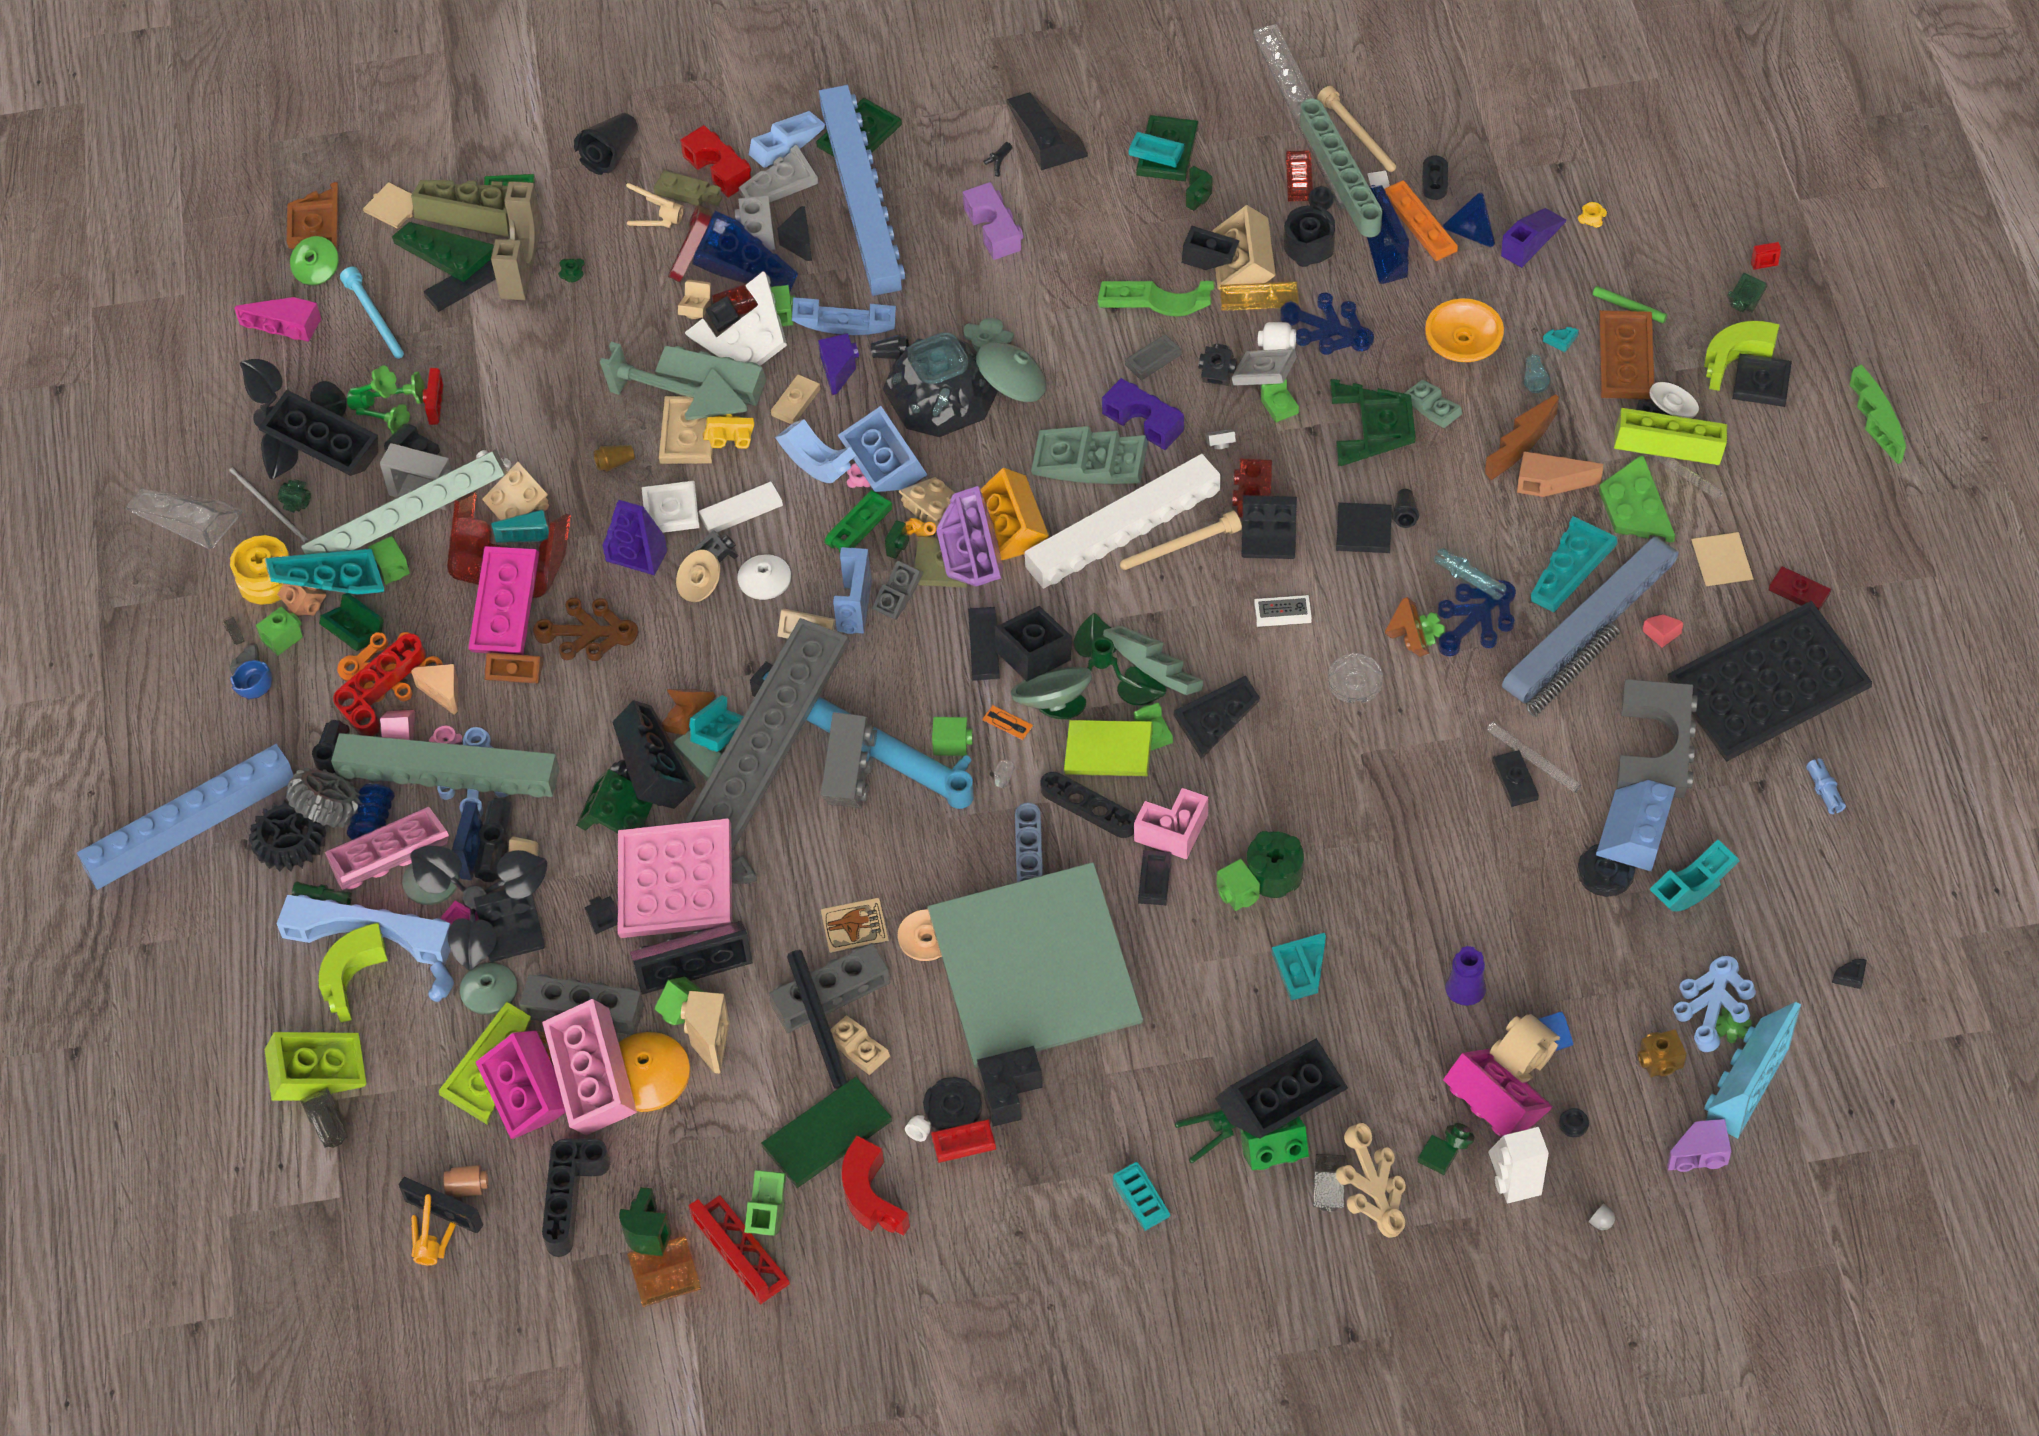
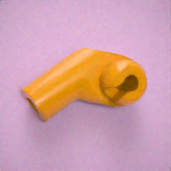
(920, 528)

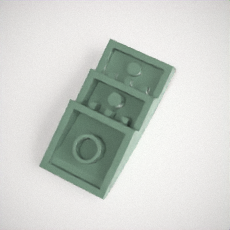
(1089, 457)

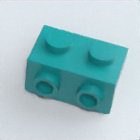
(714, 725)

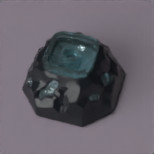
(939, 386)

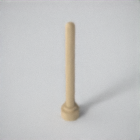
(1330, 98)
(1229, 523)

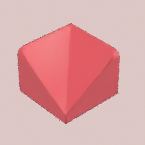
(1662, 629)

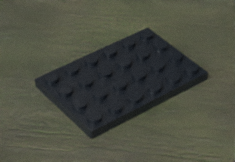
(1771, 680)

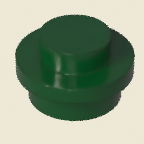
(1459, 1136)

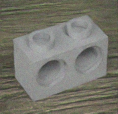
(756, 217)

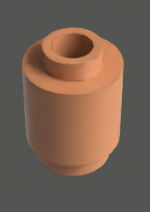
(465, 1181)

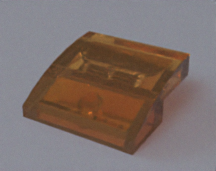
(666, 1275)

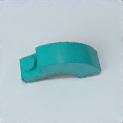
(1697, 881)

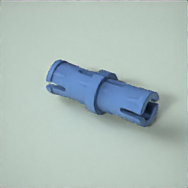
(1825, 786)

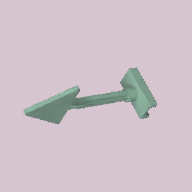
(709, 400)

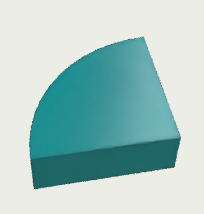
(1561, 338)

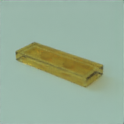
(1258, 295)

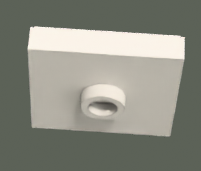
(672, 505)

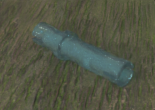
(1462, 569)

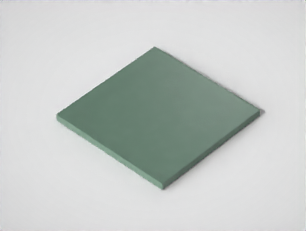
(1035, 963)

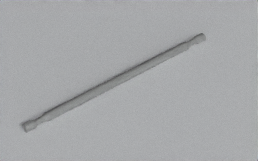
(268, 505)

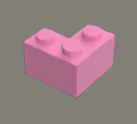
(1174, 828)

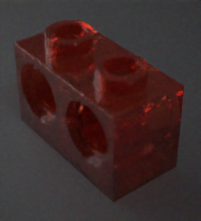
(1253, 480)

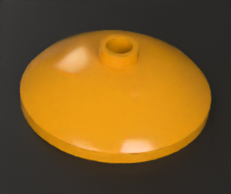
(1464, 330)
(662, 1077)

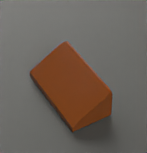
(513, 668)

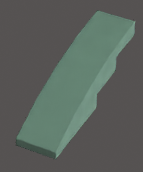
(1148, 657)

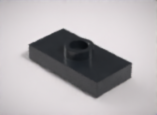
(1515, 778)

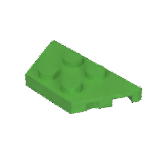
(1635, 503)

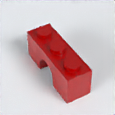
(706, 148)

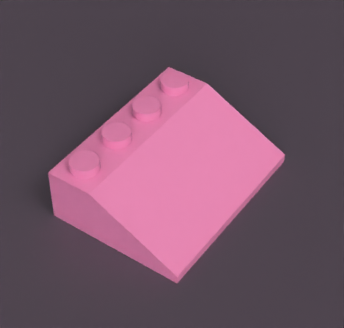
(385, 848)

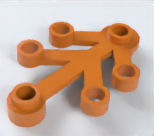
(361, 659)

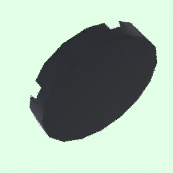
(1604, 875)
(952, 1103)

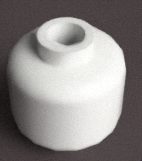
(1277, 336)

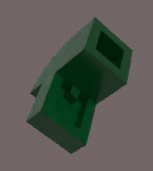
(643, 1227)

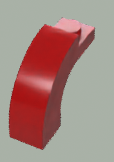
(858, 1171)

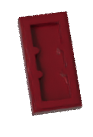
(1799, 588)

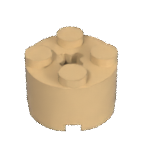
(1525, 1047)

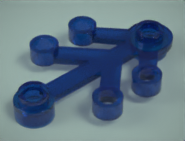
(1356, 336)
(1477, 613)

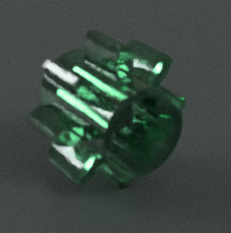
(294, 495)

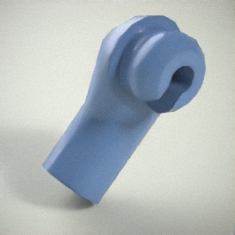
(442, 984)

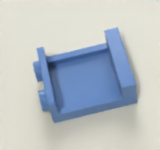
(856, 573)

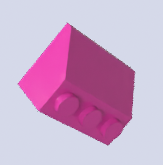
(522, 1083)
(1495, 1093)

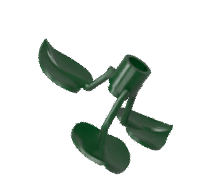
(1135, 686)

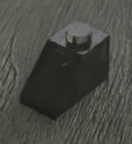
(1327, 1189)

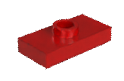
(433, 396)
(963, 1141)

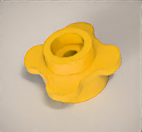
(1592, 214)

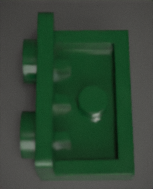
(352, 622)

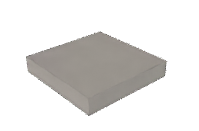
(1264, 367)

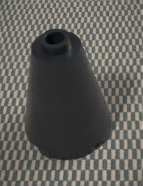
(605, 143)

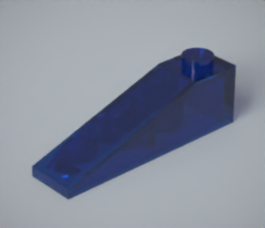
(737, 255)

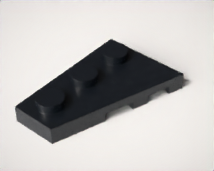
(1215, 714)

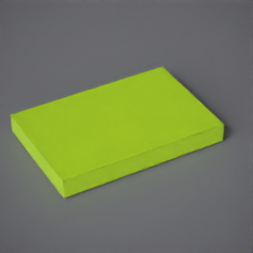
(1108, 748)

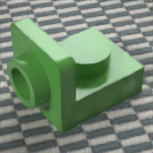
(1278, 401)
(1161, 734)

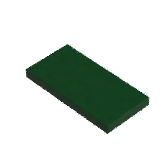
(826, 1132)

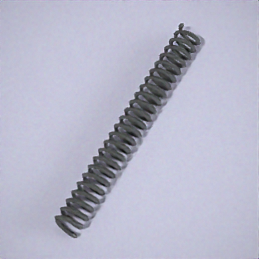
(1569, 669)

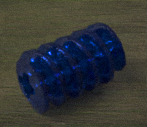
(373, 810)

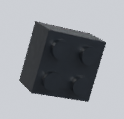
(1033, 643)

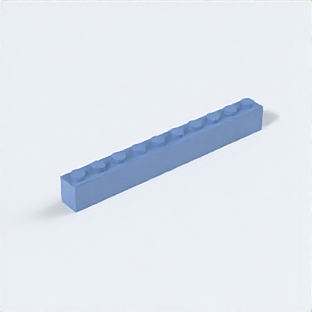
(860, 190)

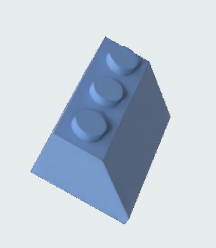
(882, 453)
(1636, 824)

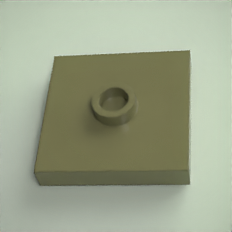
(931, 562)

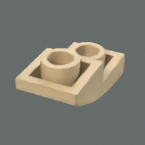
(858, 1046)

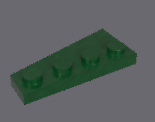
(447, 251)

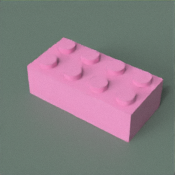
(589, 1067)

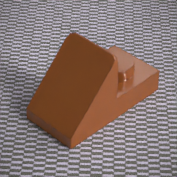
(1407, 621)
(687, 703)

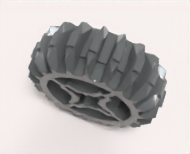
(323, 797)

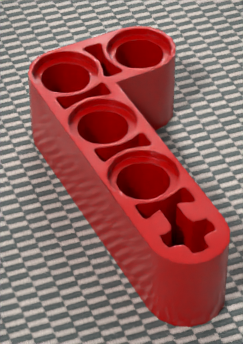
(383, 681)

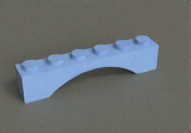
(312, 919)

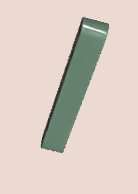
(1341, 167)

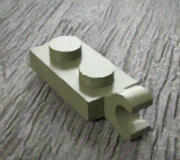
(686, 189)

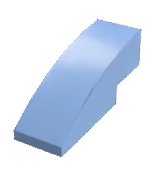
(783, 136)

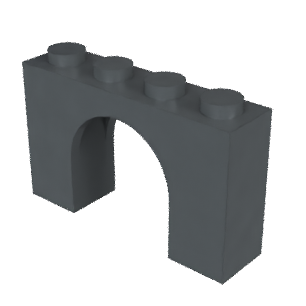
(1672, 706)

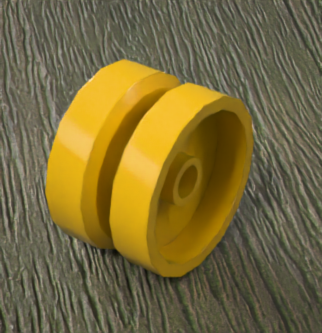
(250, 568)

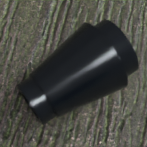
(890, 347)
(1405, 509)

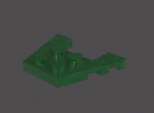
(1385, 421)

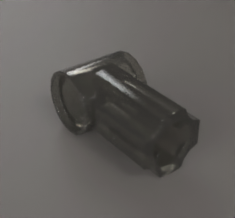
(323, 1114)

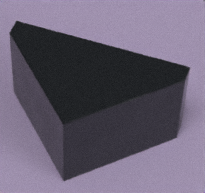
(794, 234)

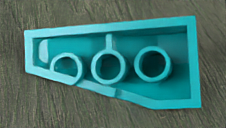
(333, 571)

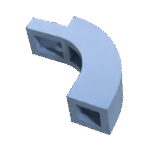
(812, 454)

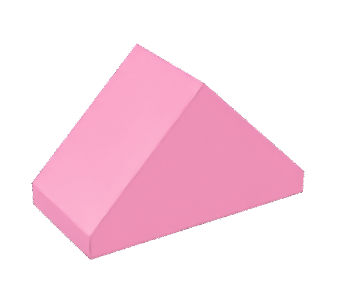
(398, 724)

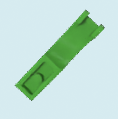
(1146, 294)

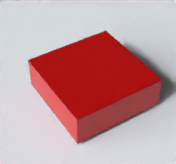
(1765, 255)

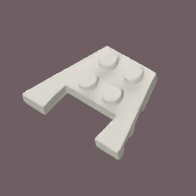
(751, 338)

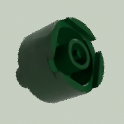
(1276, 863)

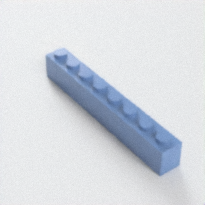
(185, 816)

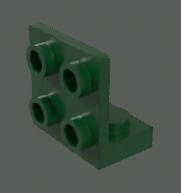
(614, 805)

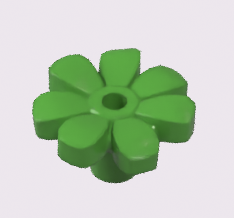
(1726, 1025)

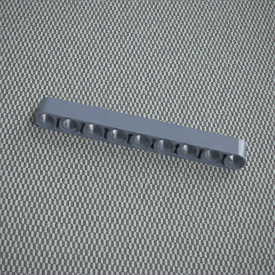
(1589, 619)

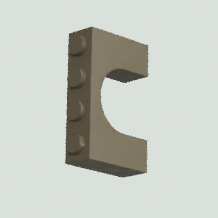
(515, 257)

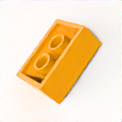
(1013, 513)

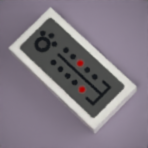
(1282, 610)

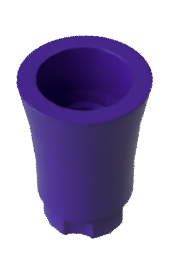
(1466, 980)

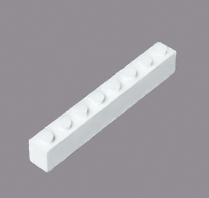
(1122, 521)

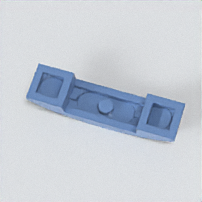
(842, 320)

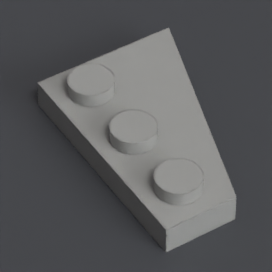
(782, 179)

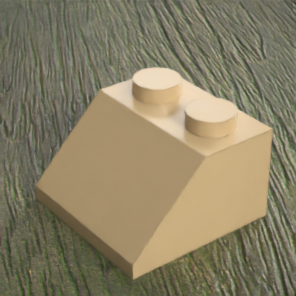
(707, 1026)

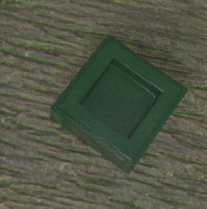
(1437, 1155)

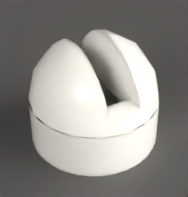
(918, 1128)

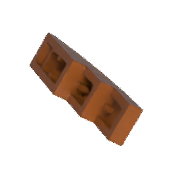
(1525, 434)

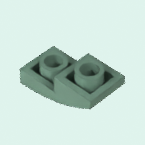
(1431, 404)

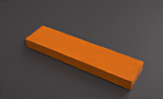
(1420, 221)

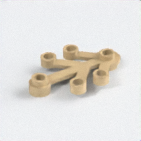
(1387, 1215)

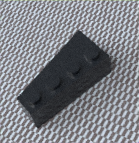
(651, 757)

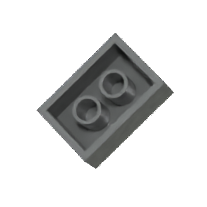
(848, 760)

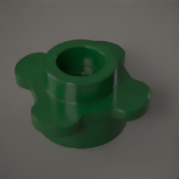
(571, 269)

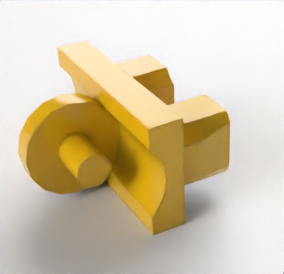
(728, 427)

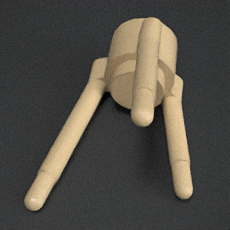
(669, 210)

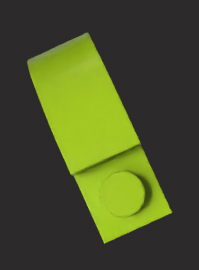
(1747, 338)
(343, 960)

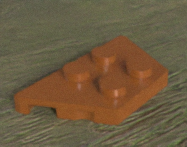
(314, 216)

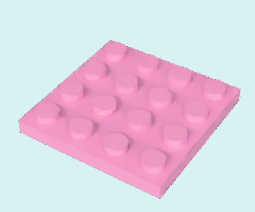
(674, 878)

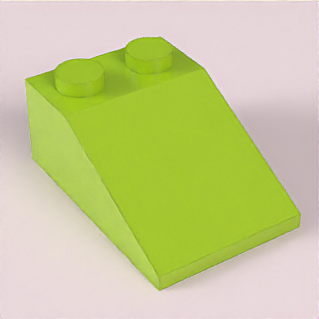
(311, 1062)

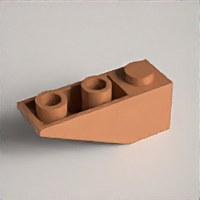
(1552, 475)

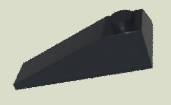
(1045, 133)

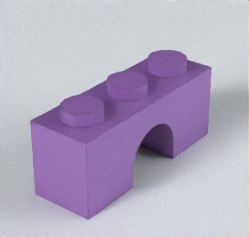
(986, 205)

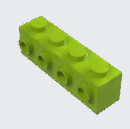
(1670, 436)

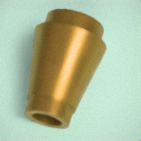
(610, 457)

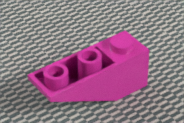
(285, 317)

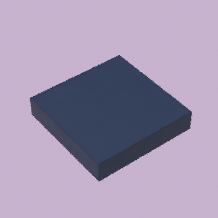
(468, 840)

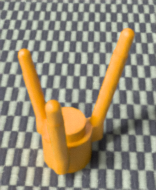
(425, 1248)

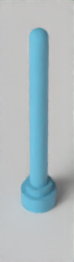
(353, 280)

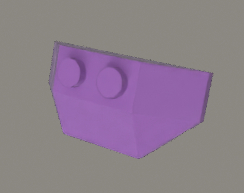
(969, 540)

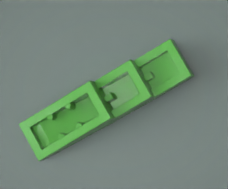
(1881, 419)

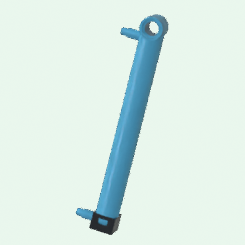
(897, 754)

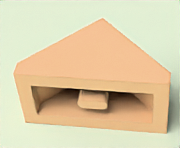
(439, 683)

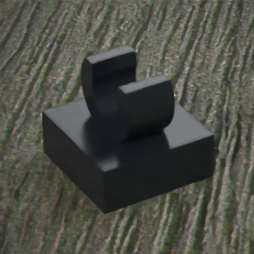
(602, 914)

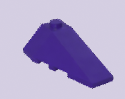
(634, 539)

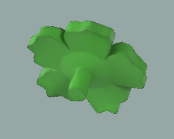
(1432, 627)

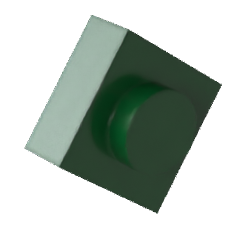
(896, 539)

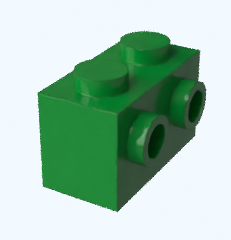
(1280, 1146)

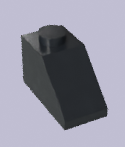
(1208, 249)

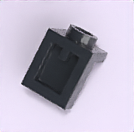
(718, 545)

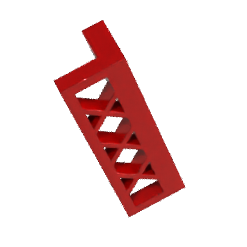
(734, 1253)

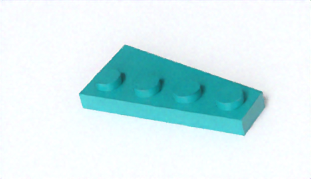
(1577, 556)

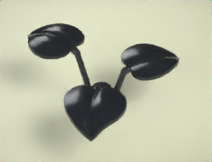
(261, 383)
(474, 940)

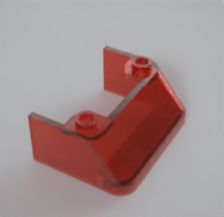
(472, 535)

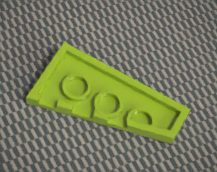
(465, 1084)

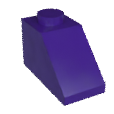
(838, 360)

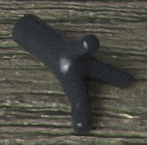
(998, 157)

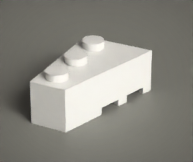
(1520, 1164)

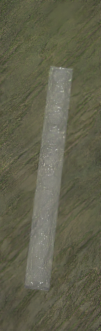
(1289, 83)

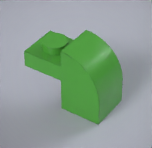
(767, 1205)

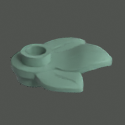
(988, 331)

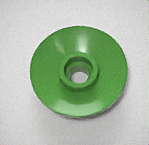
(321, 267)

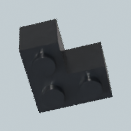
(1004, 1078)

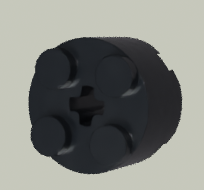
(1309, 235)

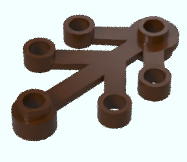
(588, 631)

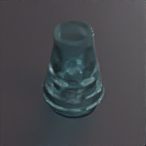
(1536, 376)

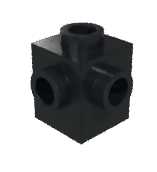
(1221, 372)

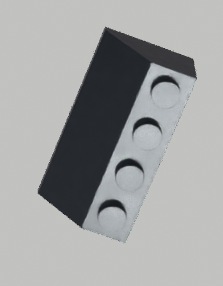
(321, 434)
(692, 956)
(1282, 1090)

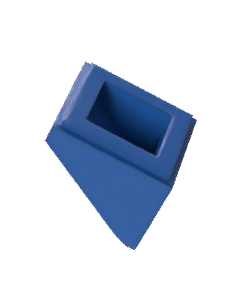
(1558, 1024)

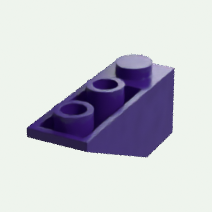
(1530, 235)

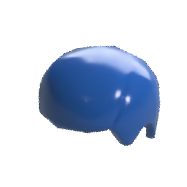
(252, 679)

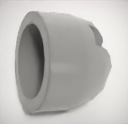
(1603, 1218)

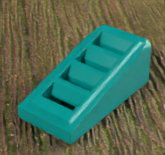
(522, 528)
(1129, 1180)

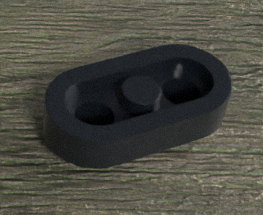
(1435, 177)

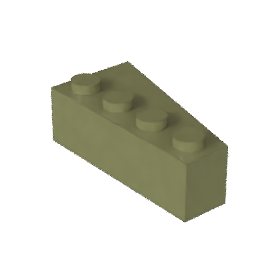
(462, 205)

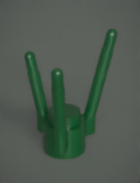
(1217, 1121)

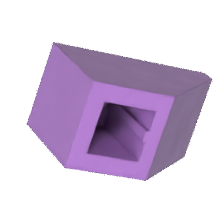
(1701, 1146)

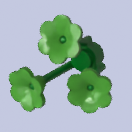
(384, 385)

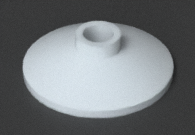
(1674, 400)
(767, 584)

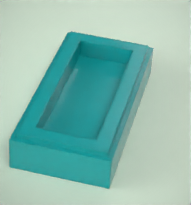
(1156, 149)

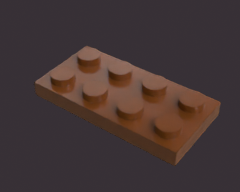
(1626, 354)

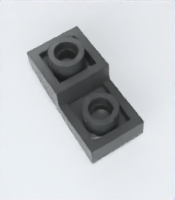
(898, 590)

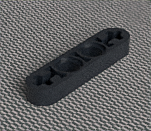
(1085, 807)

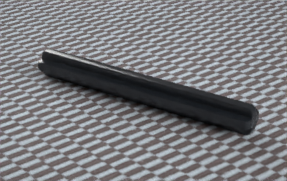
(817, 1018)

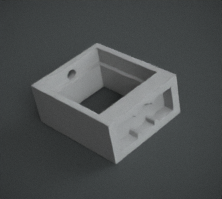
(402, 460)

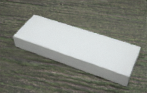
(740, 508)

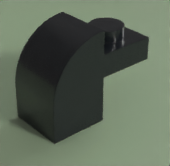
(408, 437)

